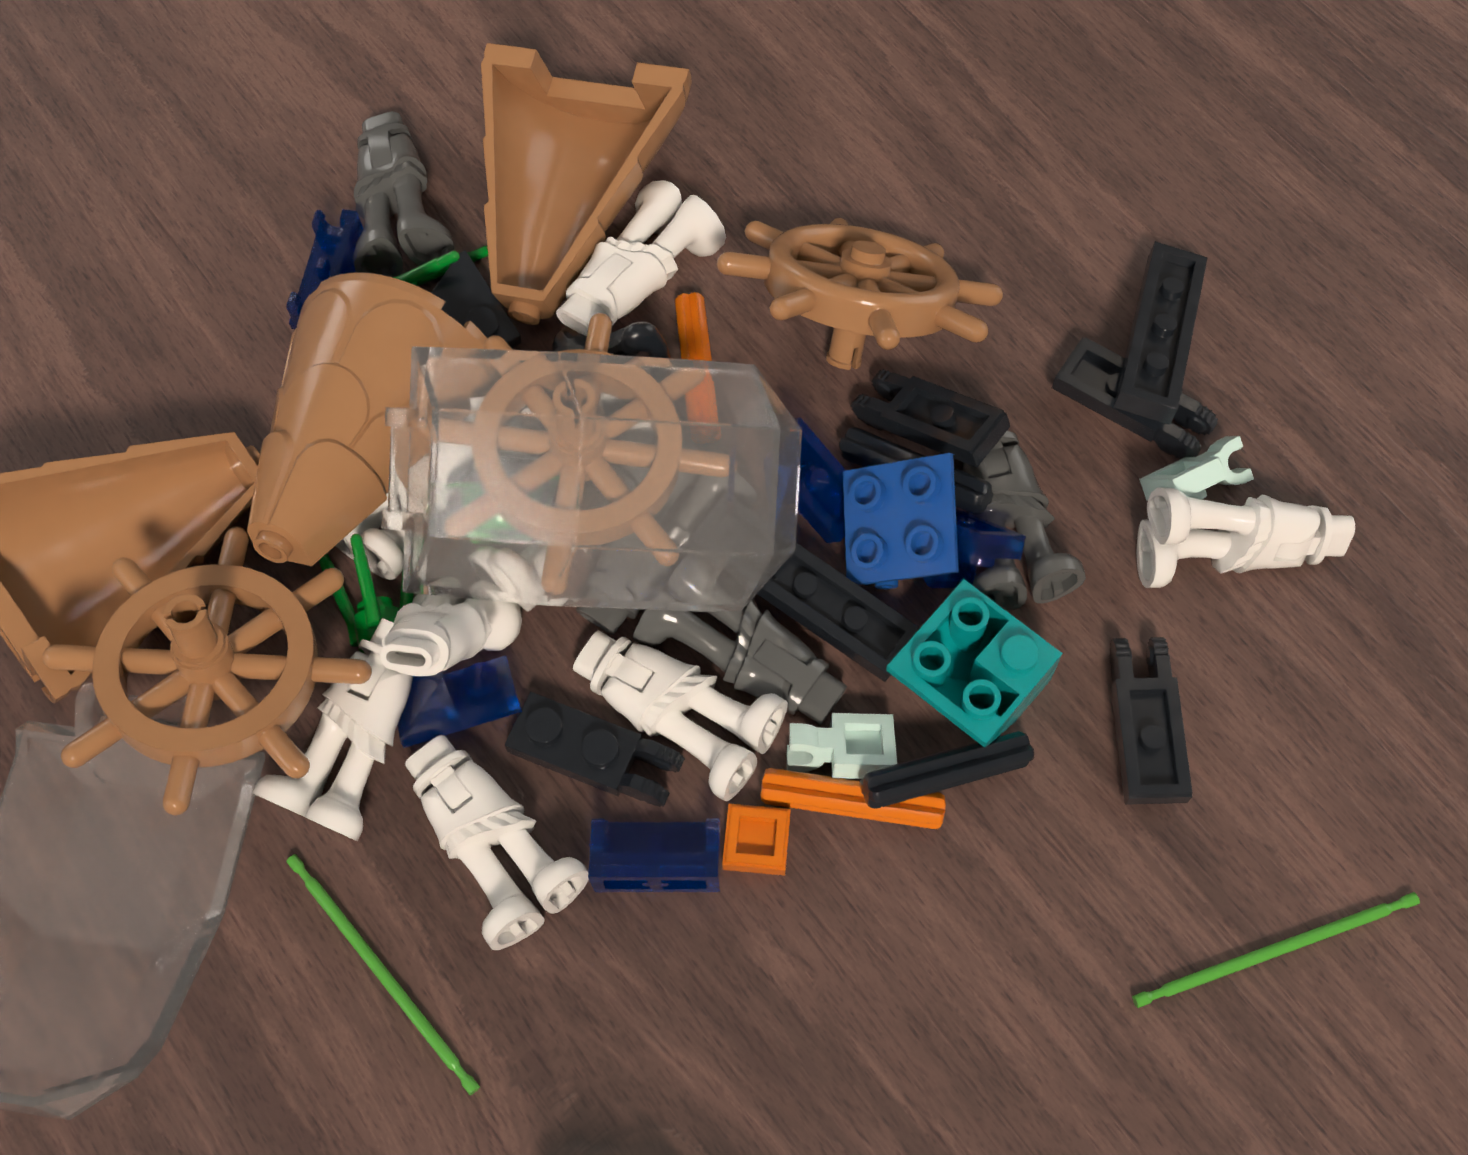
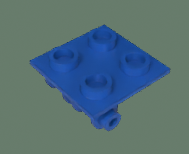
(900, 521)

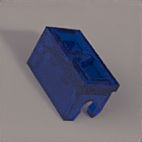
(329, 256)
(655, 856)

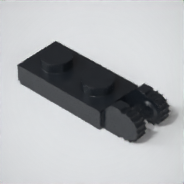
(1092, 380)
(933, 416)
(1149, 727)
(589, 749)

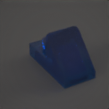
(820, 487)
(978, 545)
(458, 701)

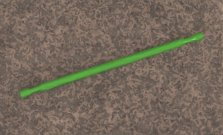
(1275, 950)
(383, 975)

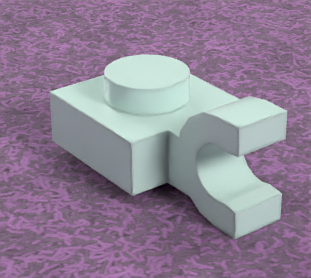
(1198, 473)
(851, 745)

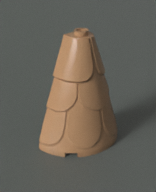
(562, 168)
(328, 430)
(77, 516)

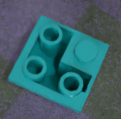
(976, 664)

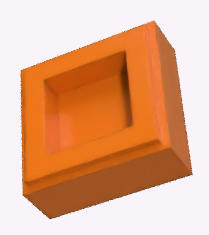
(756, 839)

